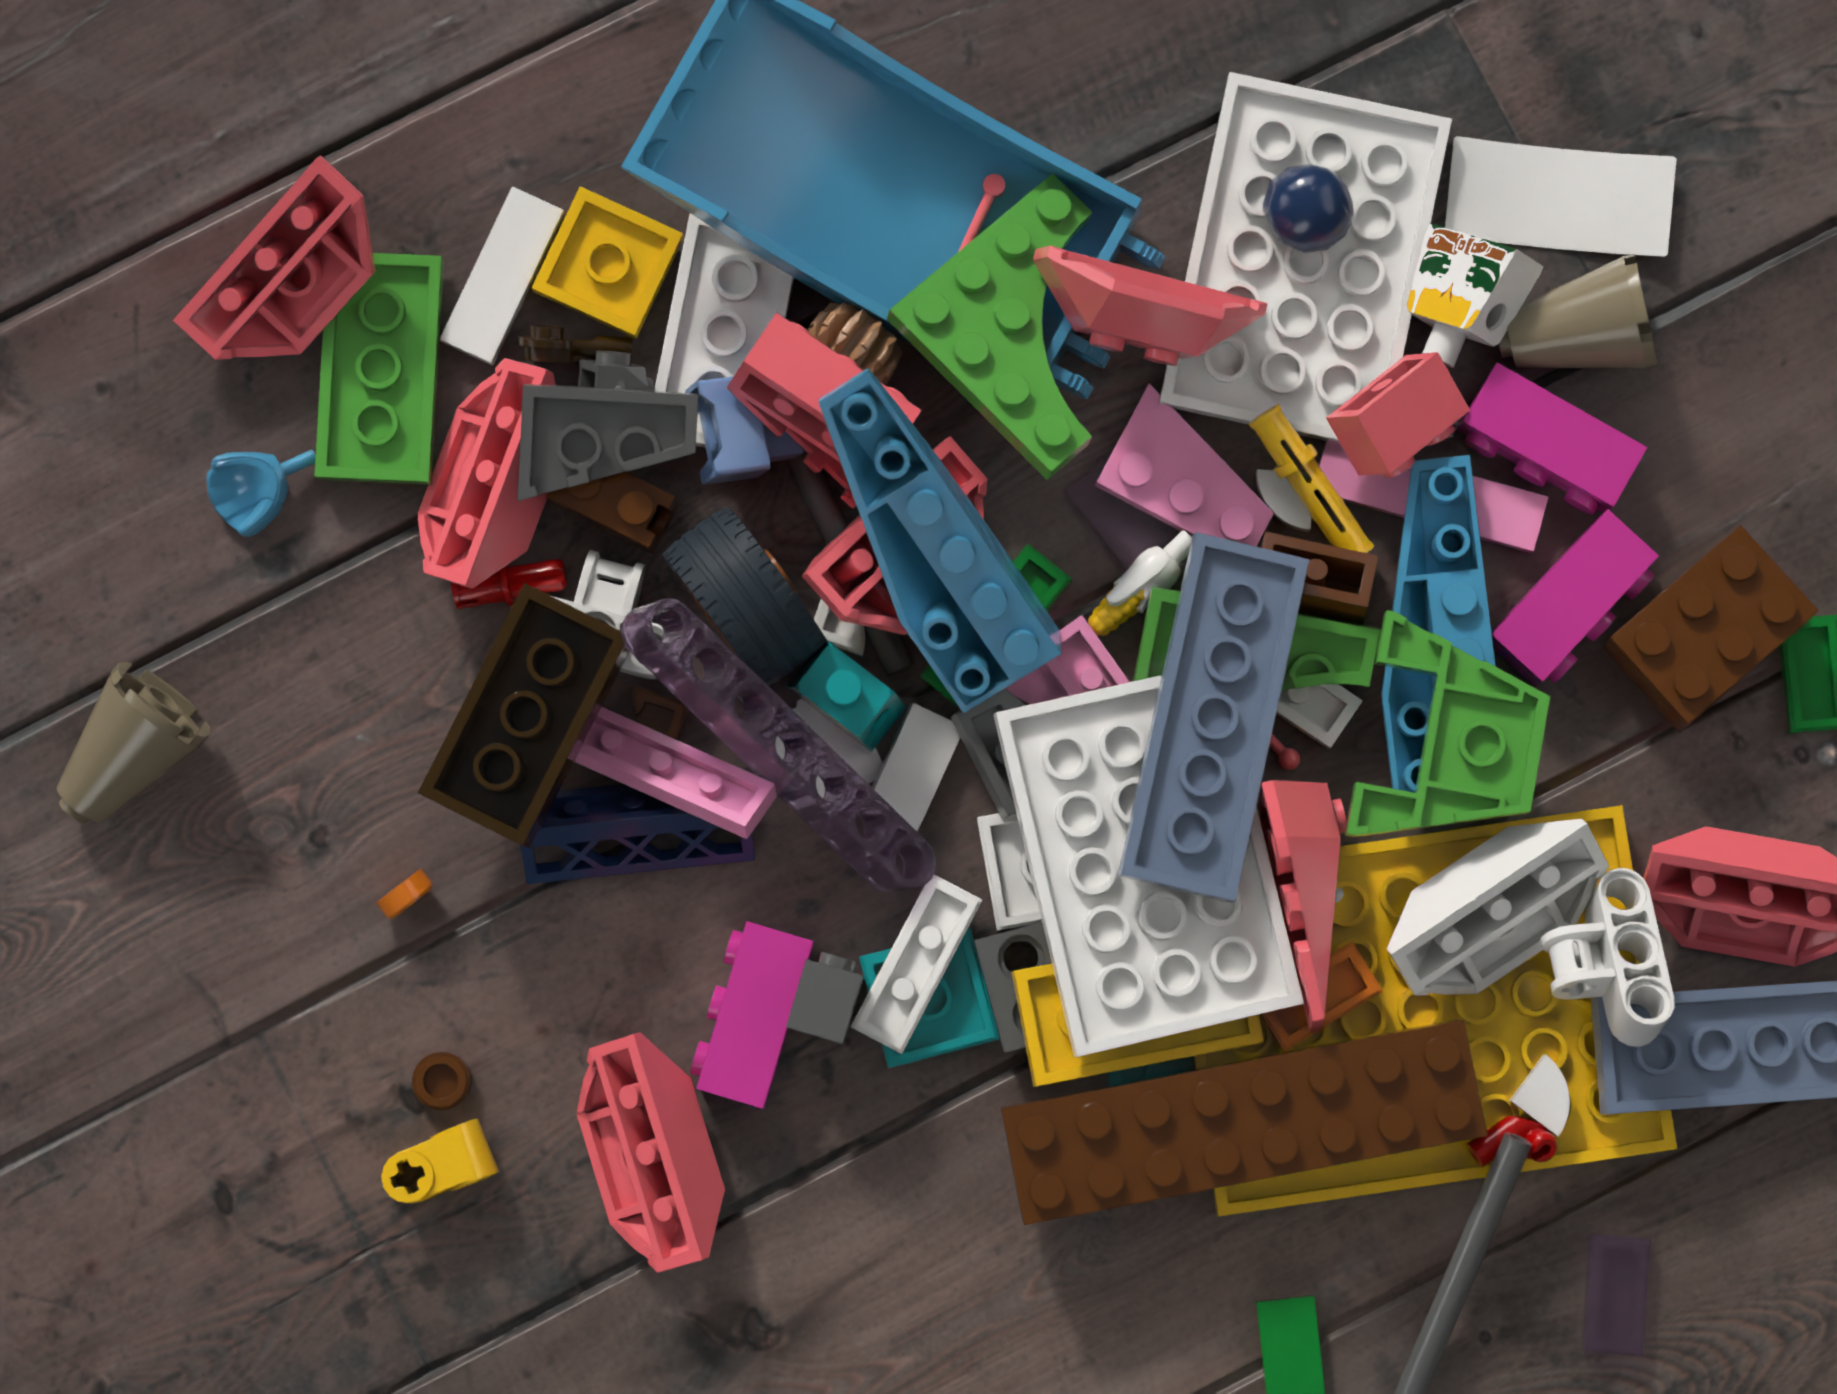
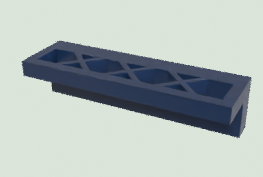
(633, 818)

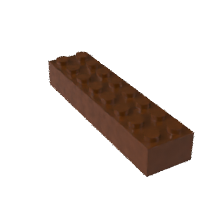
(1243, 1121)

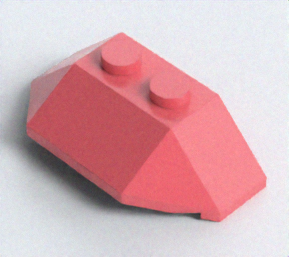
(287, 272)
(1141, 307)
(472, 509)
(847, 568)
(1746, 895)
(650, 1152)

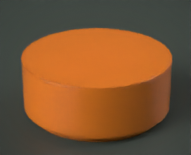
(405, 894)

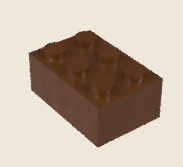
(1710, 628)

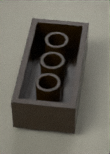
(526, 716)

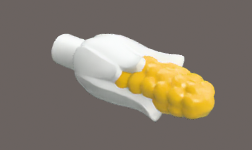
(1132, 590)

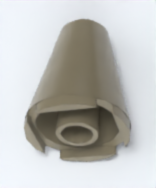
(1585, 323)
(128, 743)

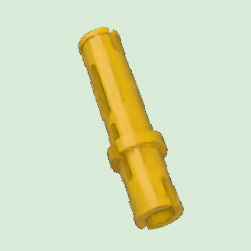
(1272, 428)

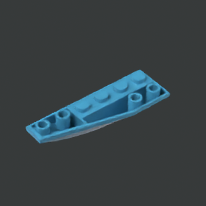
(935, 551)
(1438, 590)

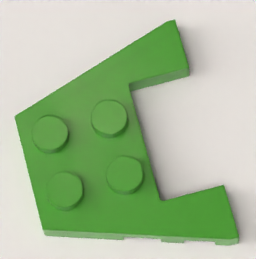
(1477, 741)

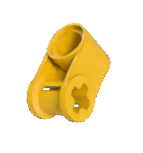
(449, 1163)

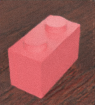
(1398, 415)

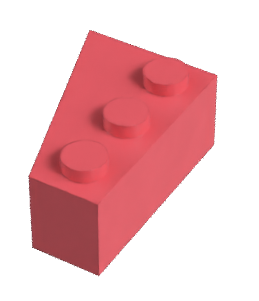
(783, 386)

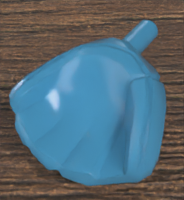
(251, 487)

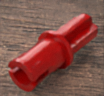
(507, 583)

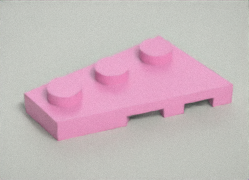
(1179, 478)

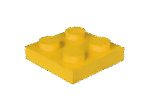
(608, 262)

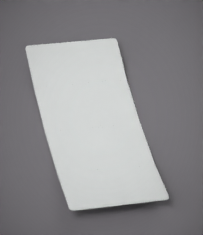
(1561, 197)

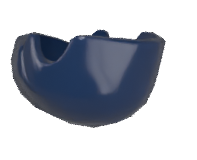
(1308, 208)

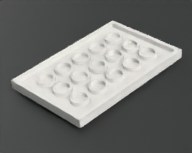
(1330, 313)
(1125, 951)

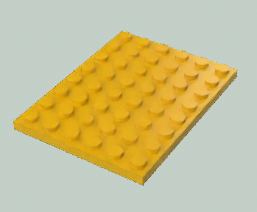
(1504, 1023)

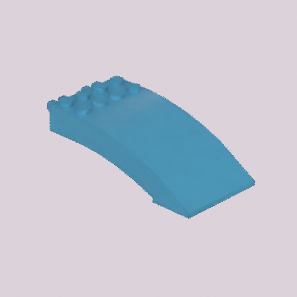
(852, 164)

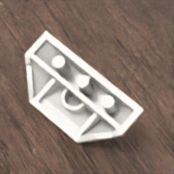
(1495, 906)

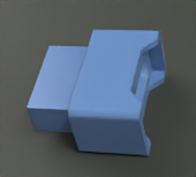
(734, 437)

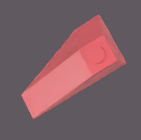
(1303, 850)

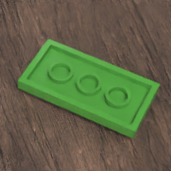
(382, 376)

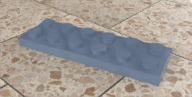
(1213, 717)
(1724, 1050)

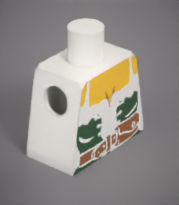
(1467, 289)

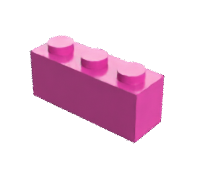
(1550, 440)
(1574, 600)
(751, 1014)

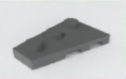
(599, 432)

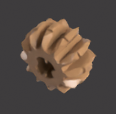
(857, 337)

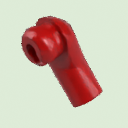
(1543, 1142)

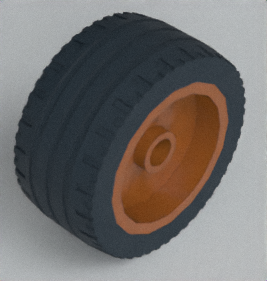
(745, 596)

